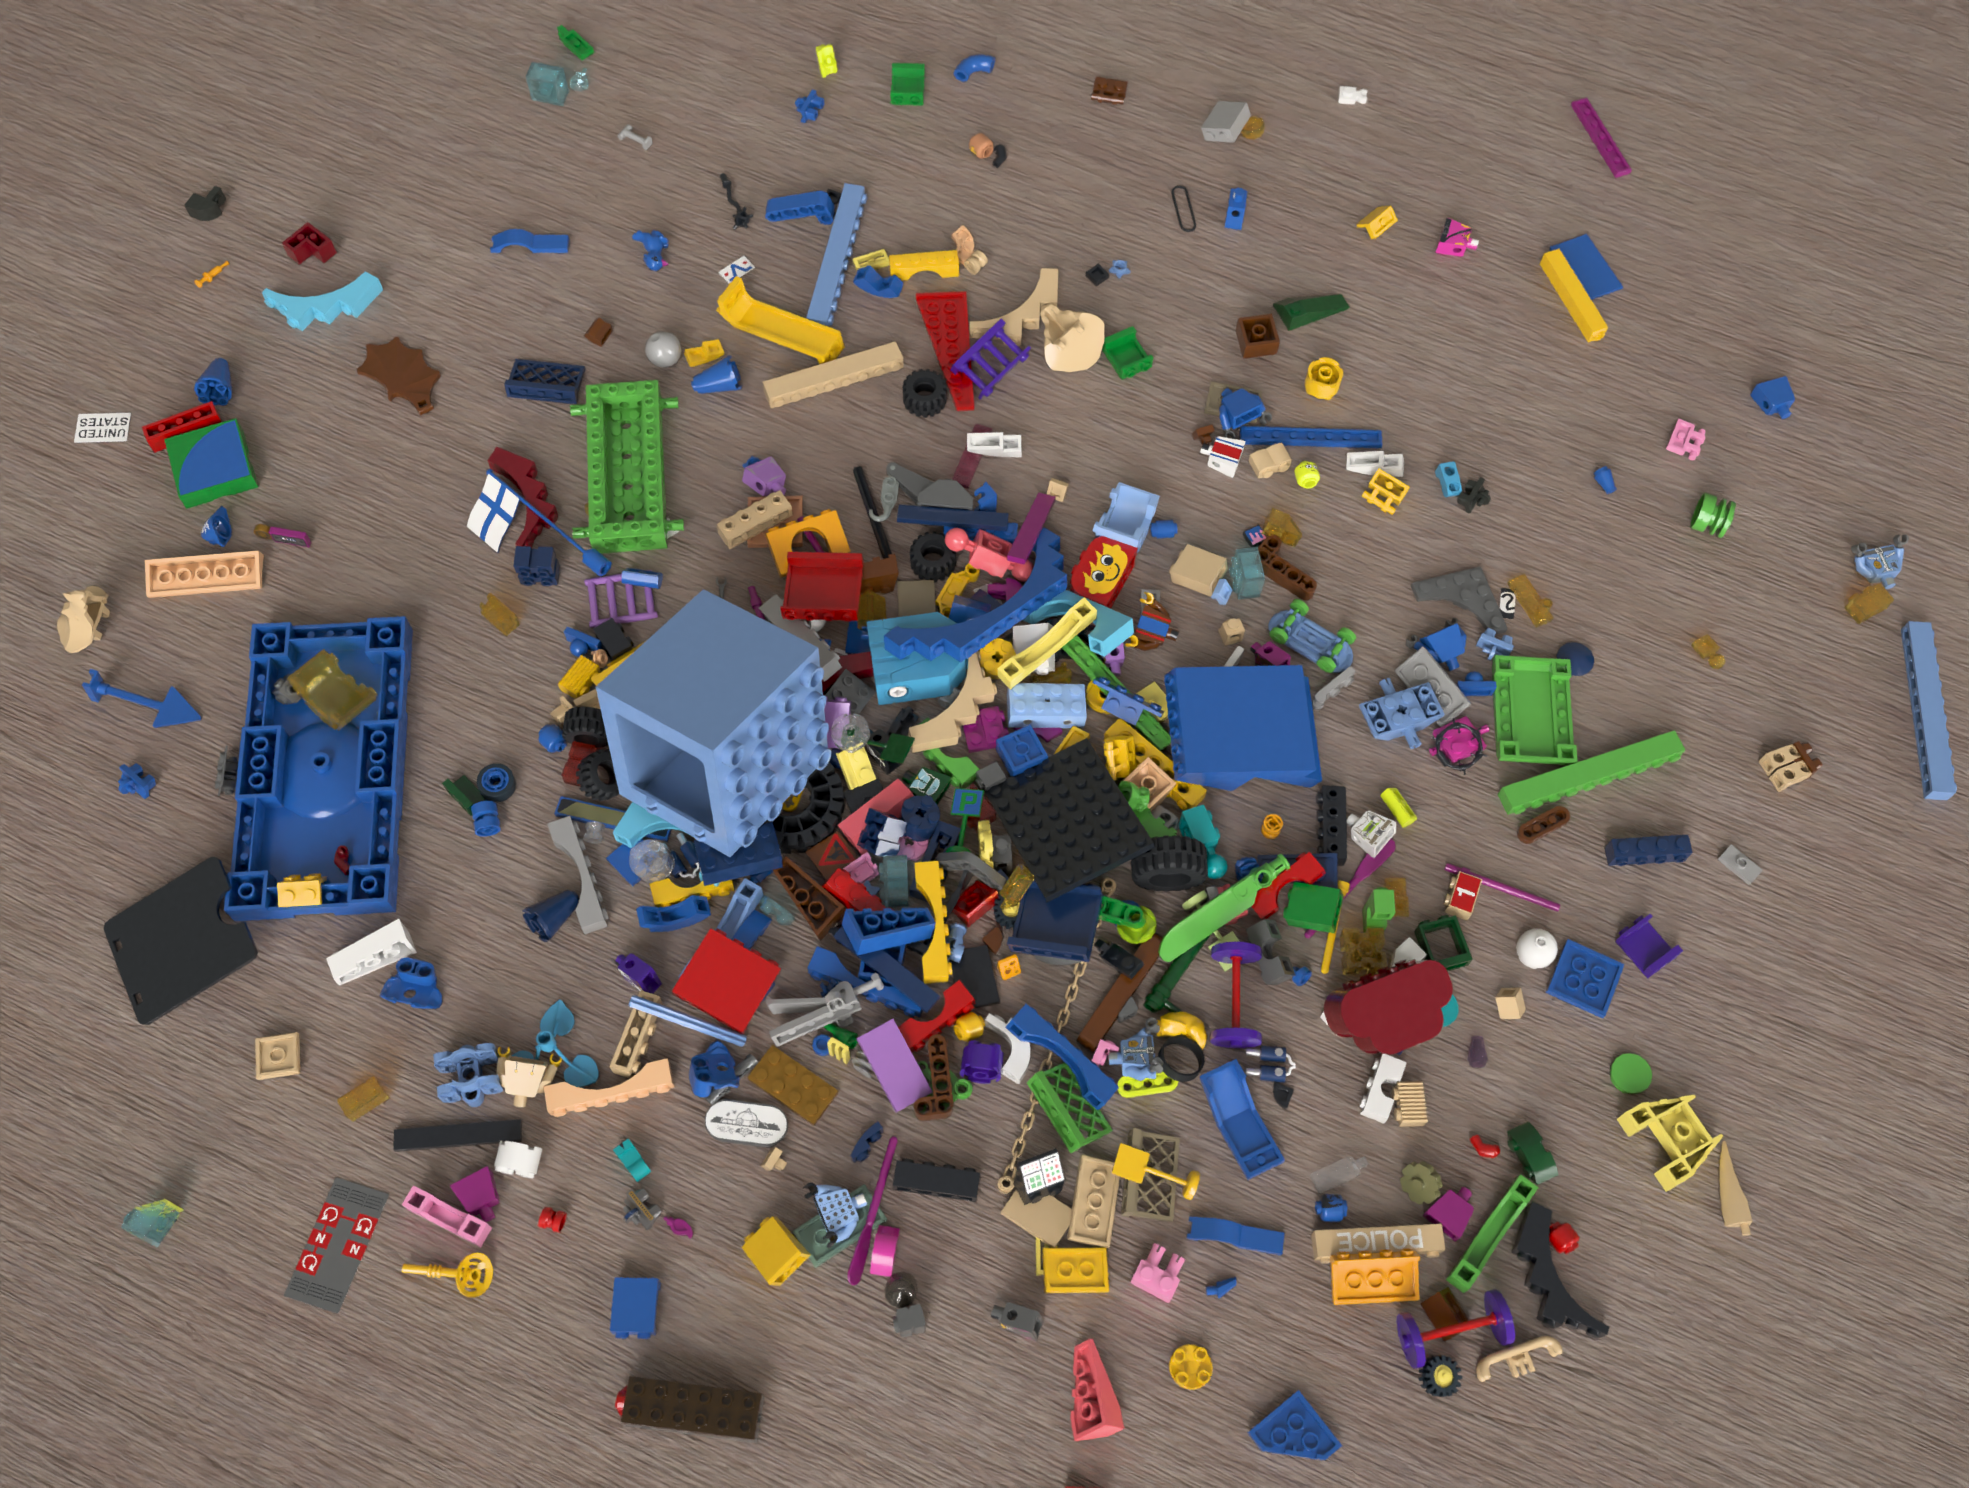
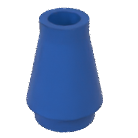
(1605, 479)

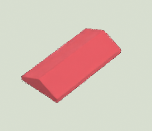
(888, 800)

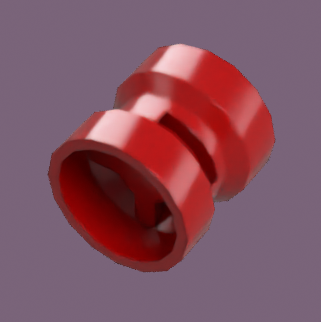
(552, 1219)

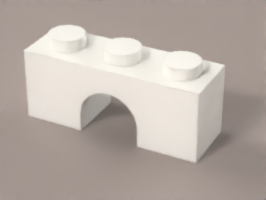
(1376, 1104)

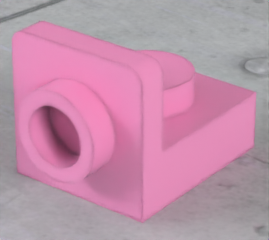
(1103, 1050)

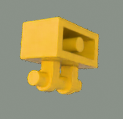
(1389, 488)
(1120, 756)

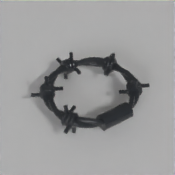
(1444, 760)

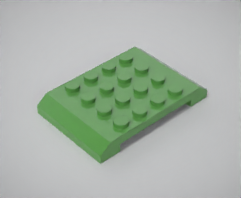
(1533, 710)

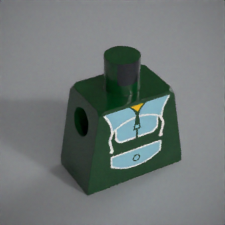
(928, 783)

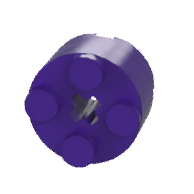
(982, 1062)

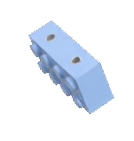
(1046, 705)

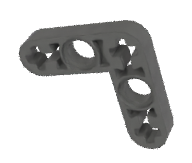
(967, 861)

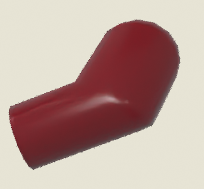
(341, 859)

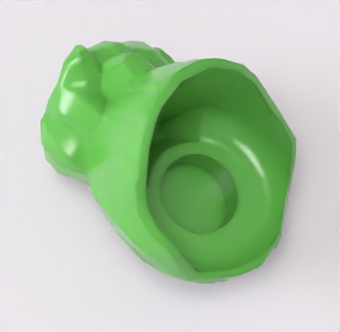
(1136, 796)

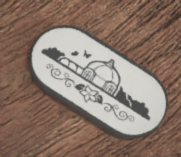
(746, 1123)

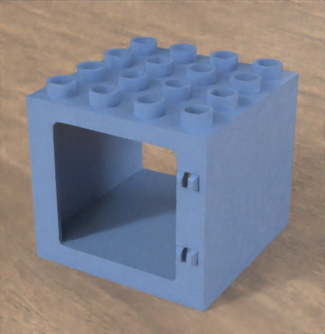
(716, 721)

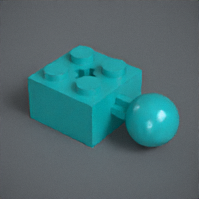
(1198, 824)

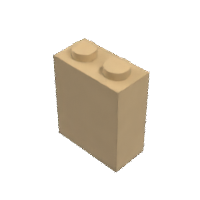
(1198, 569)

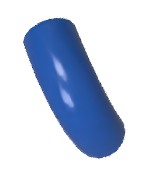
(974, 64)

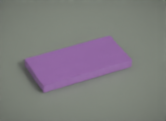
(894, 1065)

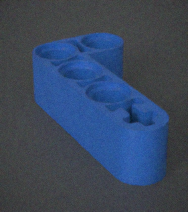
(800, 206)

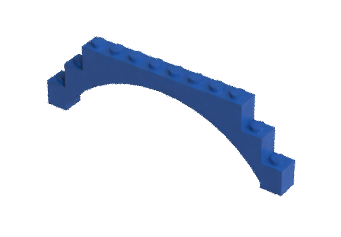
(968, 637)

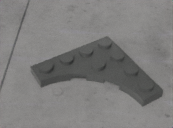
(1467, 590)

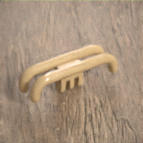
(1517, 1357)

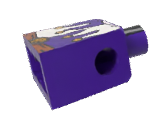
(638, 973)

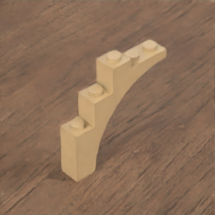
(1028, 314)
(945, 728)

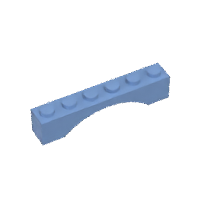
(741, 906)

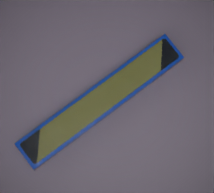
(590, 812)

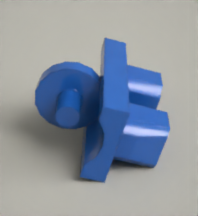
(807, 104)
(132, 783)

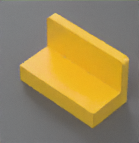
(1378, 221)

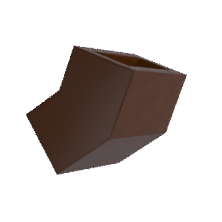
(599, 332)

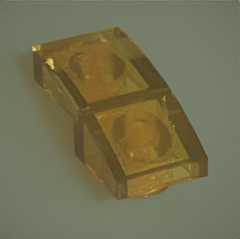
(1400, 898)

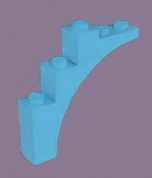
(303, 310)

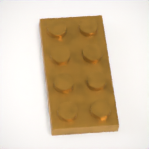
(793, 1085)

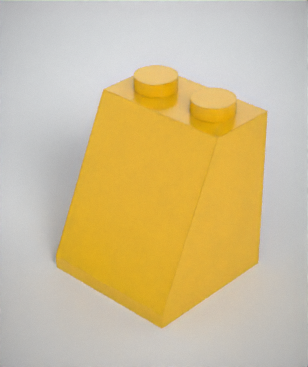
(775, 1251)

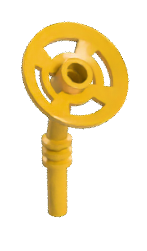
(466, 1274)

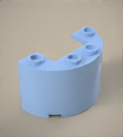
(1128, 515)

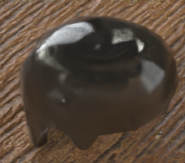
(901, 1289)

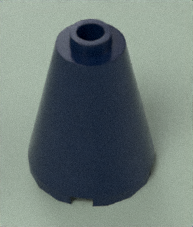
(550, 914)

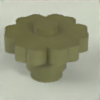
(1421, 1182)

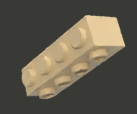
(754, 519)
(634, 1039)

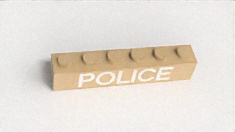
(1422, 1238)

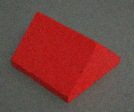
(975, 903)

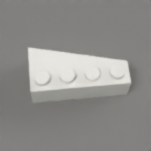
(371, 953)

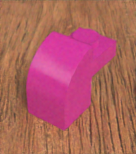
(884, 1251)

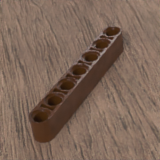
(1117, 997)

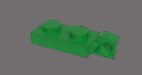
(575, 42)

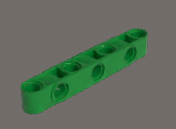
(1121, 913)

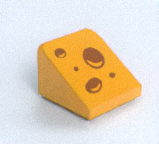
(1008, 967)

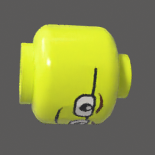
(1307, 474)

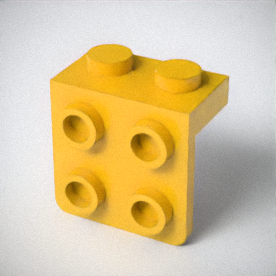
(300, 891)

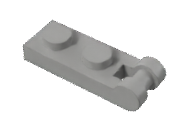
(1333, 688)

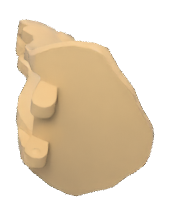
(1071, 338)
(81, 617)

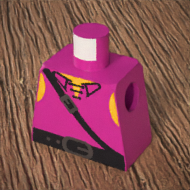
(1455, 239)

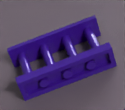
(986, 343)

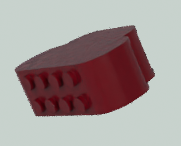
(1391, 1007)

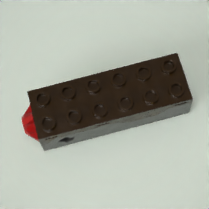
(690, 1409)

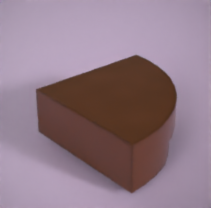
(993, 940)

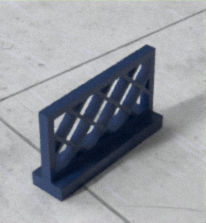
(544, 391)

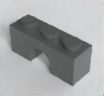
(1273, 969)

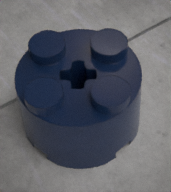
(921, 817)

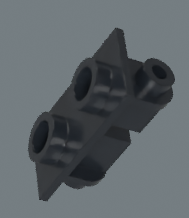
(902, 722)

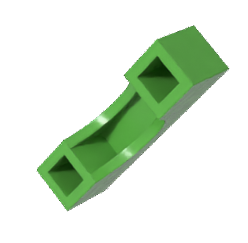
(960, 770)

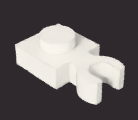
(1349, 95)

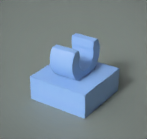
(1222, 592)

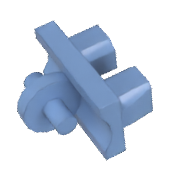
(1495, 646)

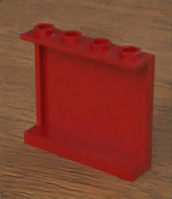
(823, 586)
(726, 980)

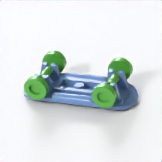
(1312, 640)

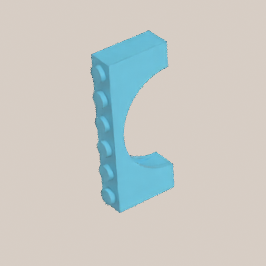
(1111, 626)
(639, 823)

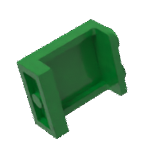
(907, 84)
(1126, 353)

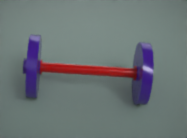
(1236, 954)
(1497, 1317)

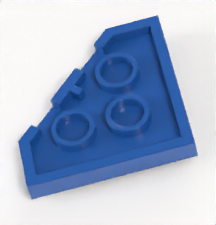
(1295, 1431)

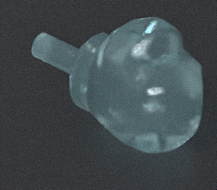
(579, 81)

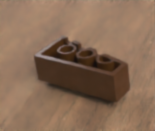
(880, 575)
(812, 900)

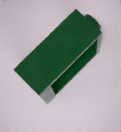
(1451, 963)

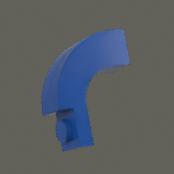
(674, 917)

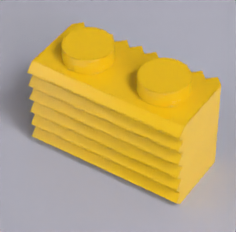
(578, 678)

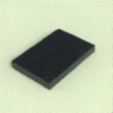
(977, 975)

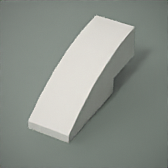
(995, 444)
(1371, 461)

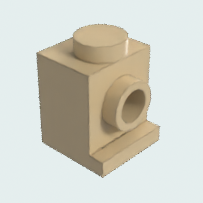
(1230, 628)

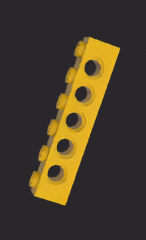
(1185, 801)

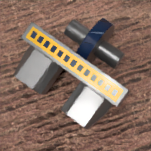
(637, 1211)

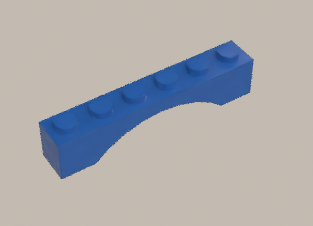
(827, 965)
(1032, 1028)

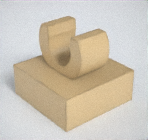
(1058, 489)
(773, 1160)

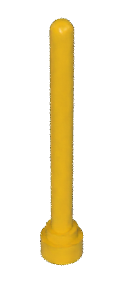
(1344, 886)

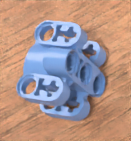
(479, 1056)

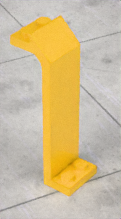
(778, 325)

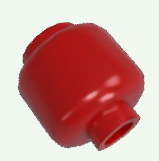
(1563, 1237)

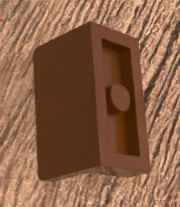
(1444, 1311)

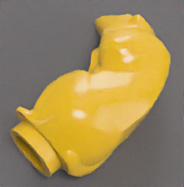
(1183, 1023)

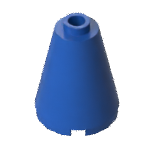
(718, 378)

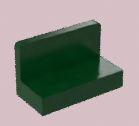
(464, 793)

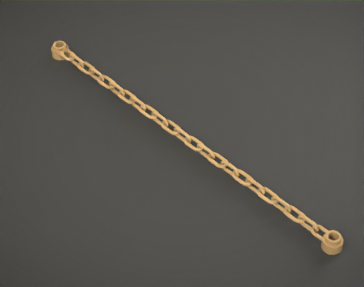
(1006, 1190)

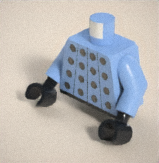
(836, 1210)

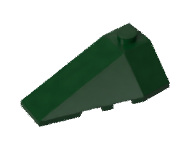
(1304, 310)

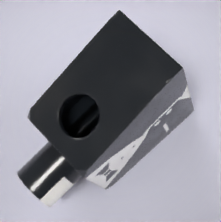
(875, 751)

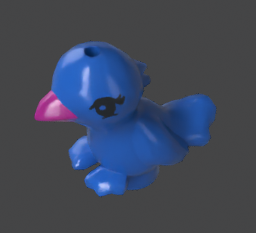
(653, 243)

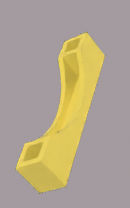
(1025, 662)

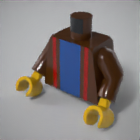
(1152, 626)

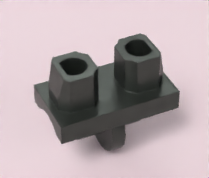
(1478, 495)

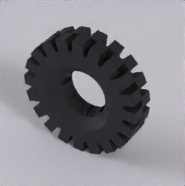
(818, 818)

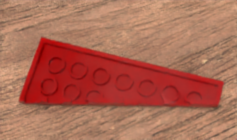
(948, 329)

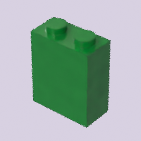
(1313, 907)

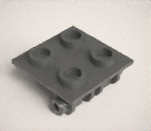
(853, 689)
(226, 773)

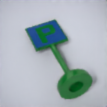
(965, 803)

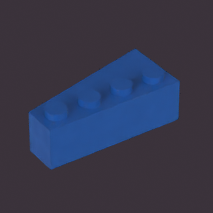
(886, 928)

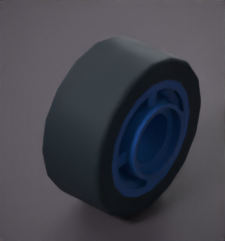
(493, 773)

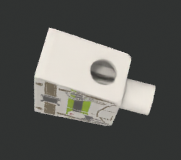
(1371, 831)

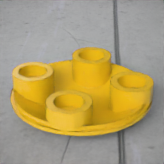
(1190, 1366)

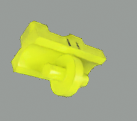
(826, 59)

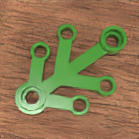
(955, 1084)

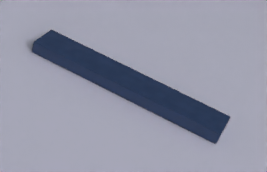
(952, 517)
(895, 974)

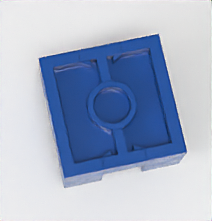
(1020, 750)

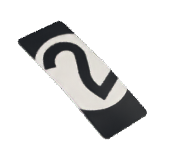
(1507, 603)

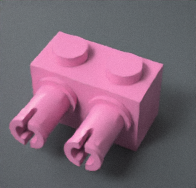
(1157, 1281)

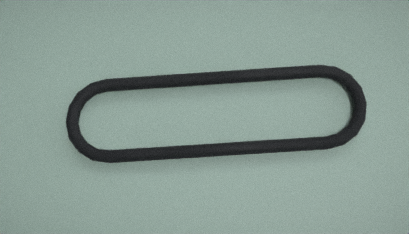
(1192, 214)

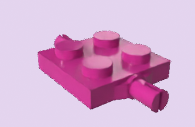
(1459, 744)

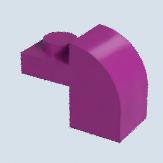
(1004, 591)

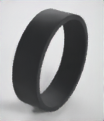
(1194, 1047)

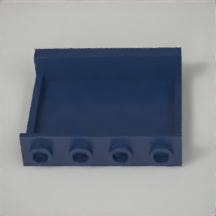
(1057, 927)

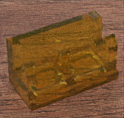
(499, 615)
(1059, 676)

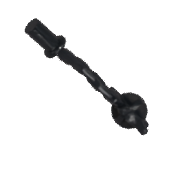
(741, 218)

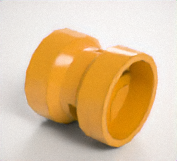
(1268, 828)

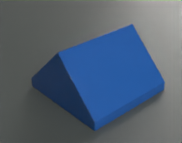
(967, 609)

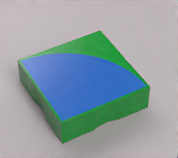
(211, 463)

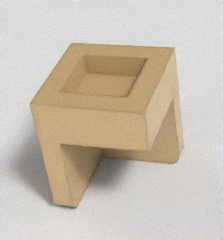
(559, 713)
(1510, 1003)

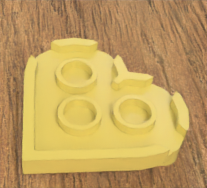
(985, 842)

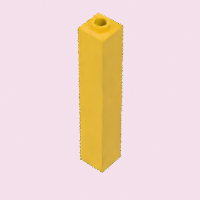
(1573, 295)

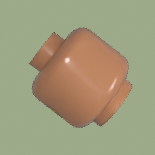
(981, 145)

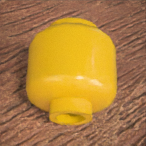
(969, 1027)

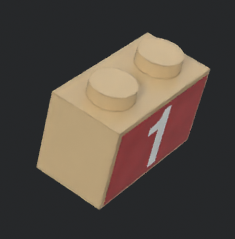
(1462, 895)

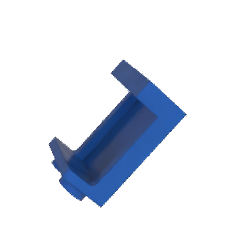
(634, 1307)

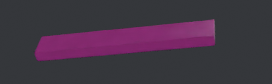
(1601, 137)
(1031, 528)

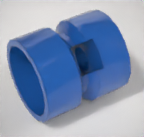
(485, 818)

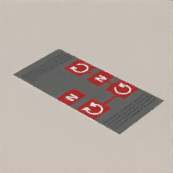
(336, 1245)

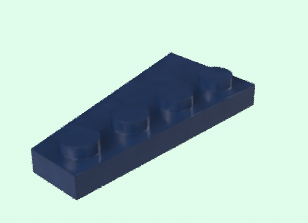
(1328, 861)

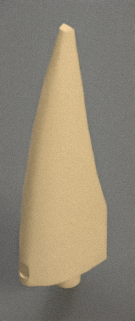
(1733, 1201)

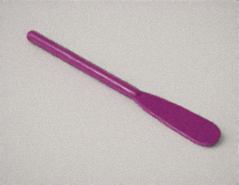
(1364, 870)
(860, 1254)

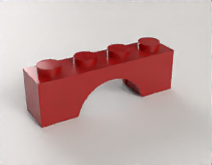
(1305, 869)
(957, 1001)

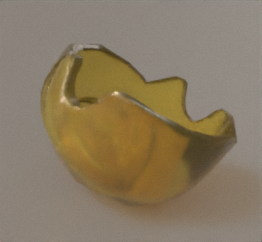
(1253, 128)

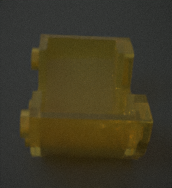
(330, 691)

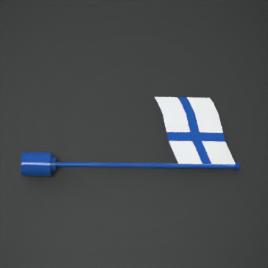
(496, 511)

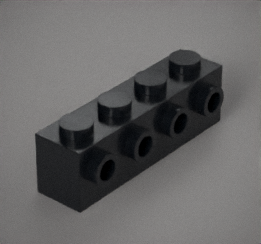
(1332, 821)

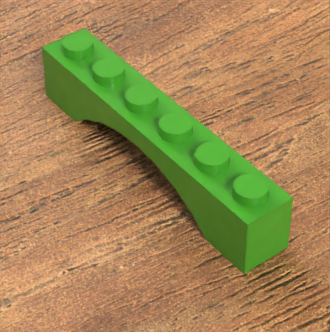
(1490, 1234)

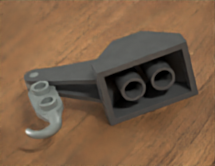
(921, 491)

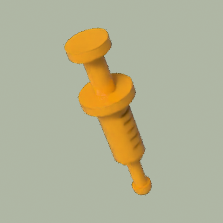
(207, 276)

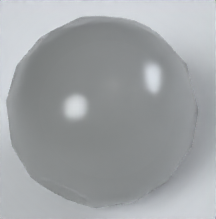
(663, 349)

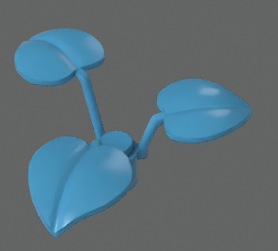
(560, 1021)

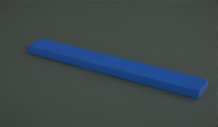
(1311, 437)

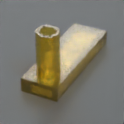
(1531, 602)

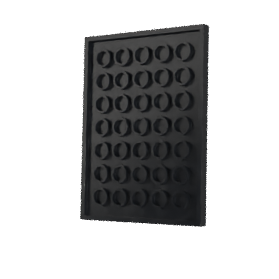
(1068, 820)

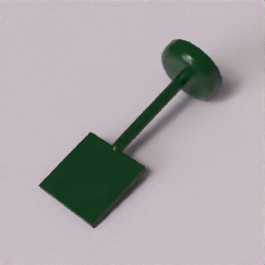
(895, 749)

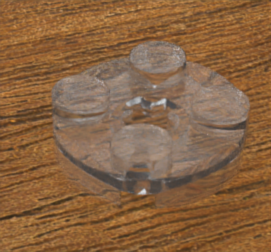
(850, 743)

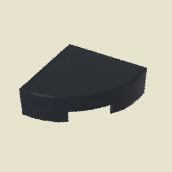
(834, 195)
(1282, 1094)

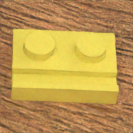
(856, 768)

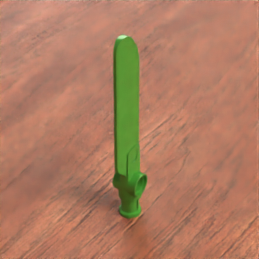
(1219, 910)

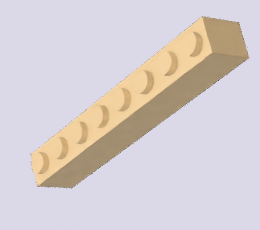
(833, 374)

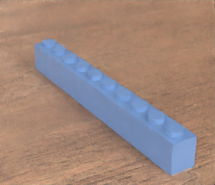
(837, 254)
(1928, 711)

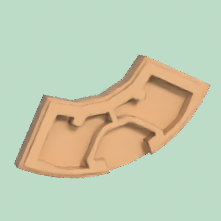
(964, 243)

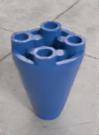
(215, 383)

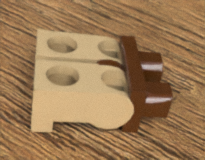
(1790, 765)

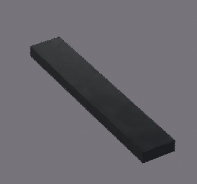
(457, 1135)

